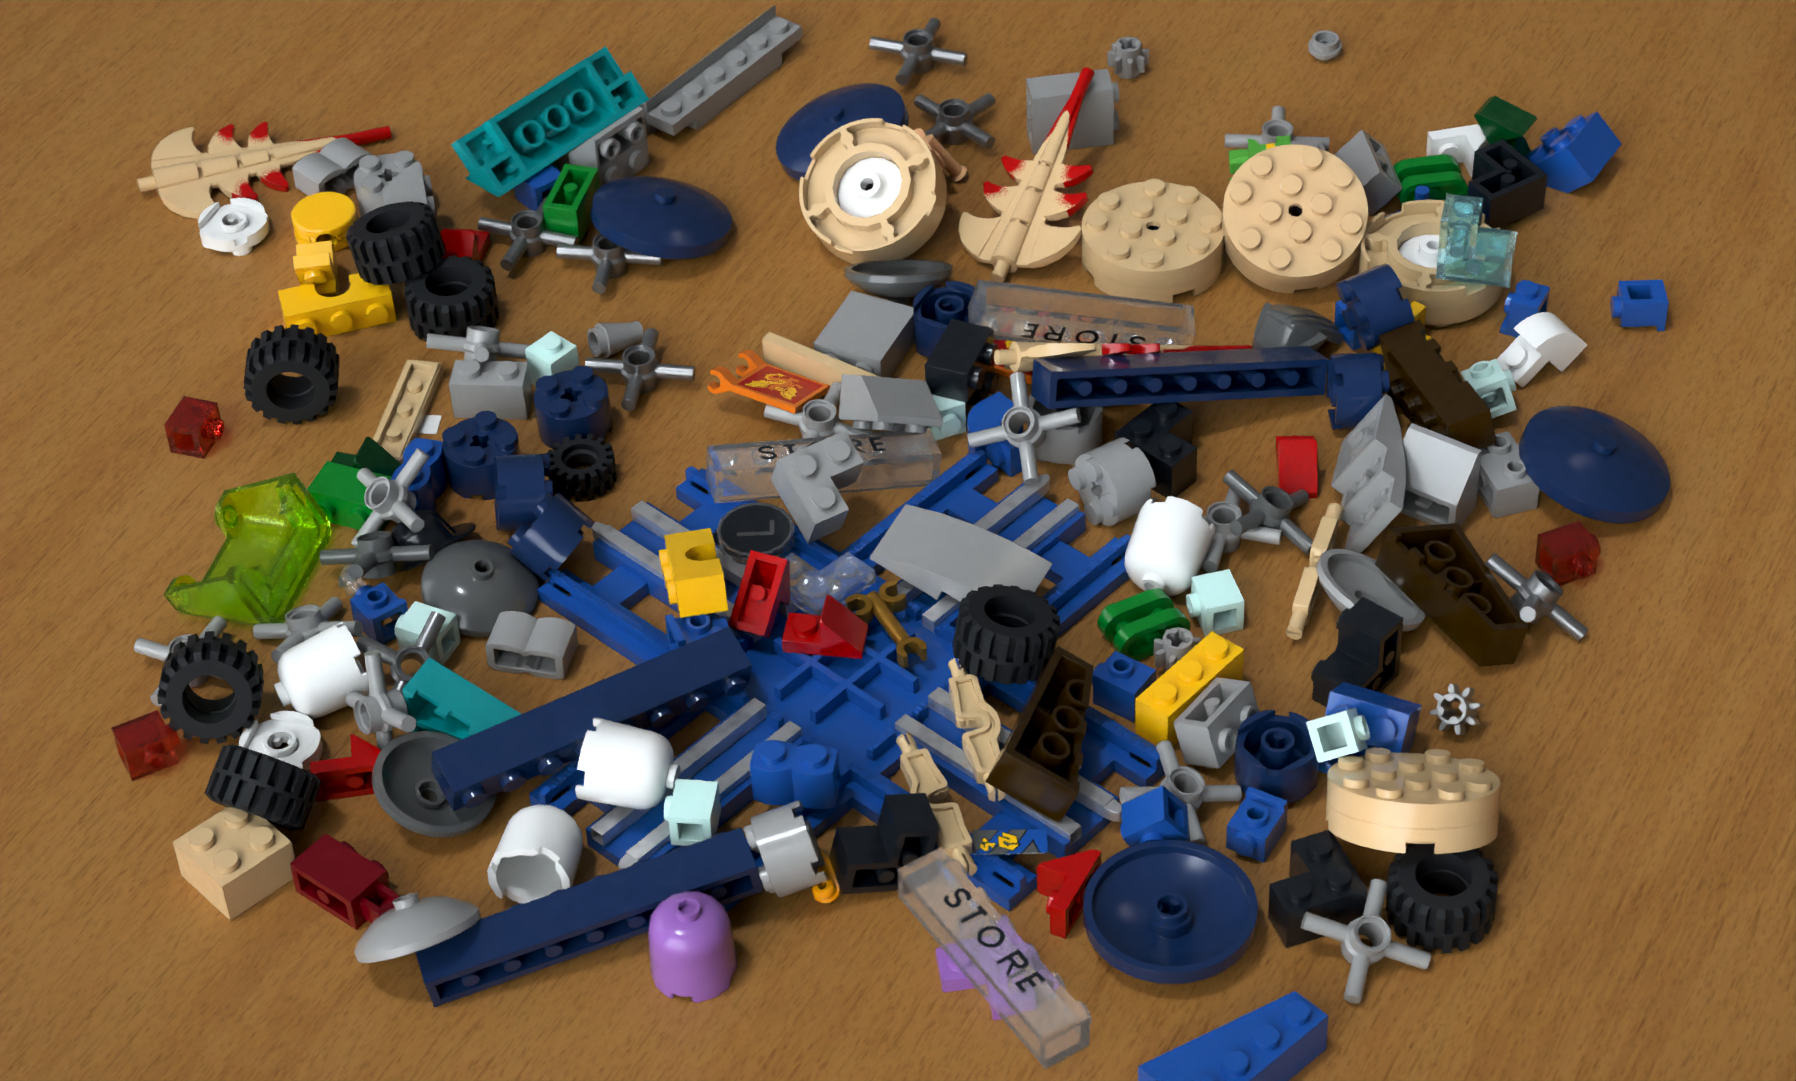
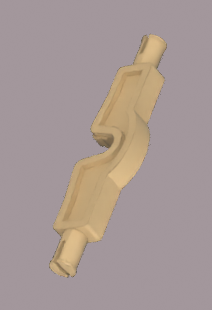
(1309, 585)
(971, 711)
(926, 778)

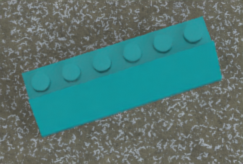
(548, 123)

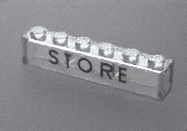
(1068, 316)
(889, 460)
(995, 957)

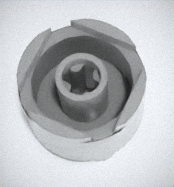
(375, 173)
(1068, 442)
(1112, 482)
(786, 849)

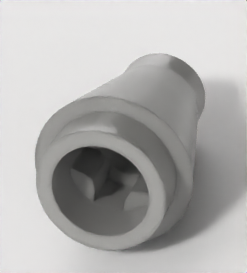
(612, 338)

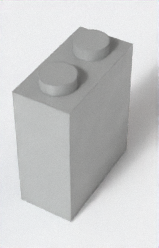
(1097, 116)
(869, 333)

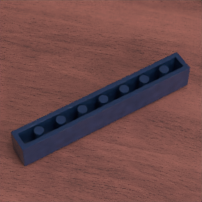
(1178, 377)
(554, 732)
(584, 917)

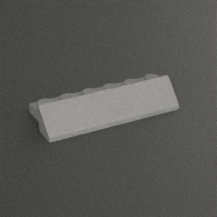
(721, 75)

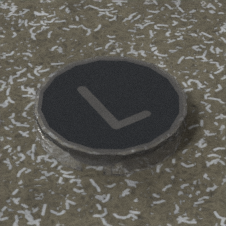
(755, 528)

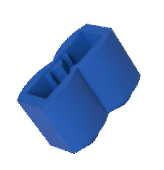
(432, 477)
(793, 773)

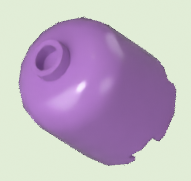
(691, 946)

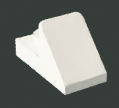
(1458, 143)

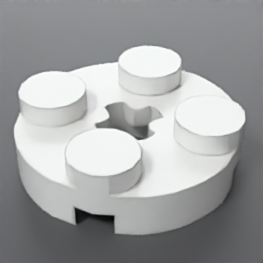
(234, 226)
(285, 727)

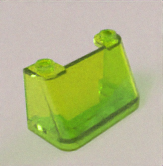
(267, 556)

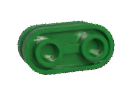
(1436, 172)
(1138, 621)

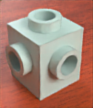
(1492, 386)

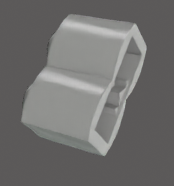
(330, 168)
(531, 645)

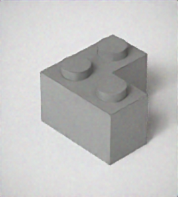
(811, 481)

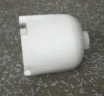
(1168, 545)
(321, 673)
(626, 766)
(536, 854)

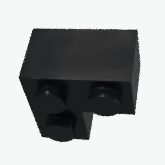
(1507, 183)
(963, 363)
(1166, 440)
(1365, 651)
(869, 856)
(1319, 883)

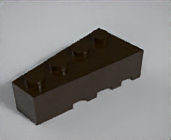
(1433, 389)
(1454, 589)
(1045, 744)

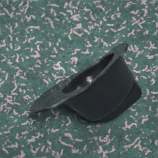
(435, 532)

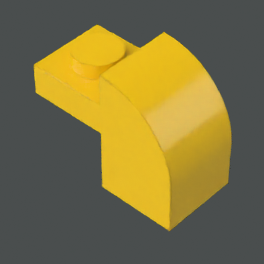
(317, 265)

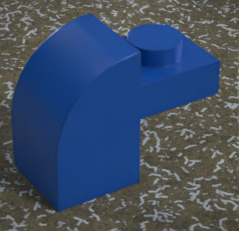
(987, 415)

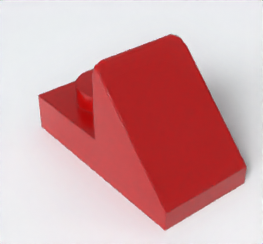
(465, 243)
(1297, 464)
(760, 593)
(832, 633)
(347, 775)
(1065, 884)

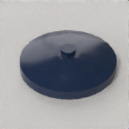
(830, 112)
(661, 217)
(1594, 464)
(1170, 911)

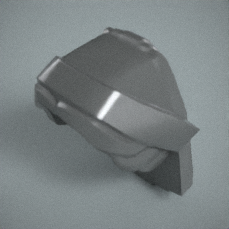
(1293, 327)

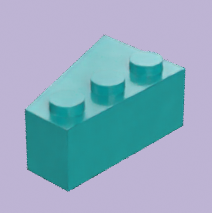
(451, 704)

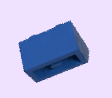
(1575, 153)
(1389, 718)

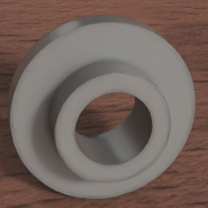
(1325, 45)

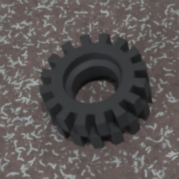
(582, 481)

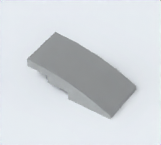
(1371, 475)
(954, 555)

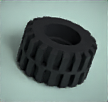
(395, 243)
(452, 298)
(294, 352)
(1005, 633)
(204, 716)
(263, 786)
(1436, 919)

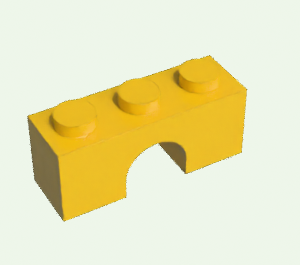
(358, 308)
(693, 573)
(1183, 683)

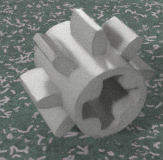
(1128, 57)
(1173, 647)
(1446, 711)

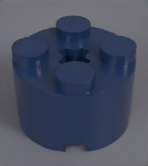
(1374, 304)
(935, 310)
(1354, 387)
(572, 405)
(471, 451)
(519, 488)
(550, 535)
(1276, 755)

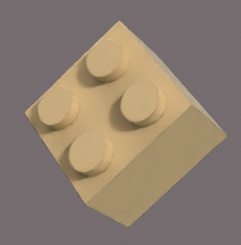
(235, 860)

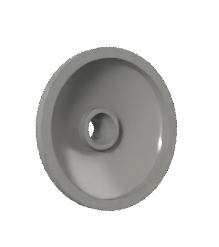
(1351, 575)
(414, 926)

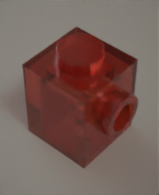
(194, 427)
(1567, 553)
(146, 745)

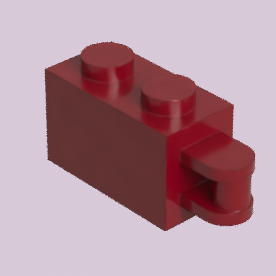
(343, 881)

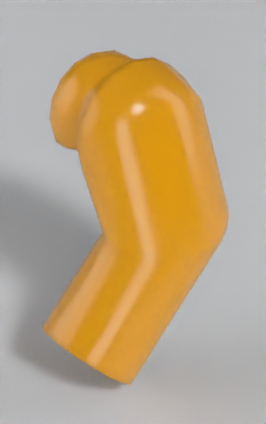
(829, 890)

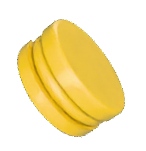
(324, 218)

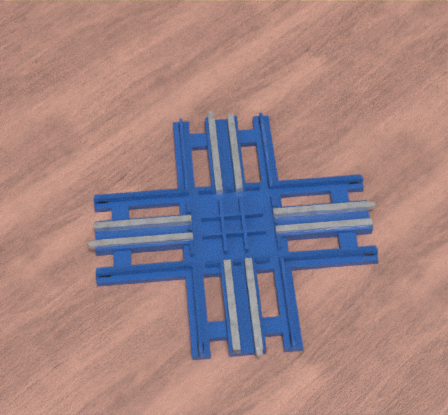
(852, 701)

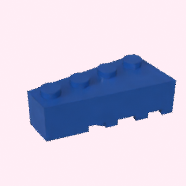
(1258, 1046)

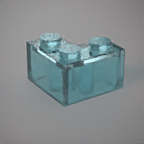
(1472, 251)

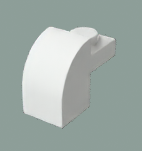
(1540, 340)

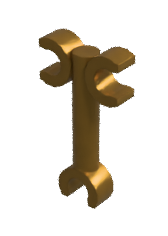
(883, 606)

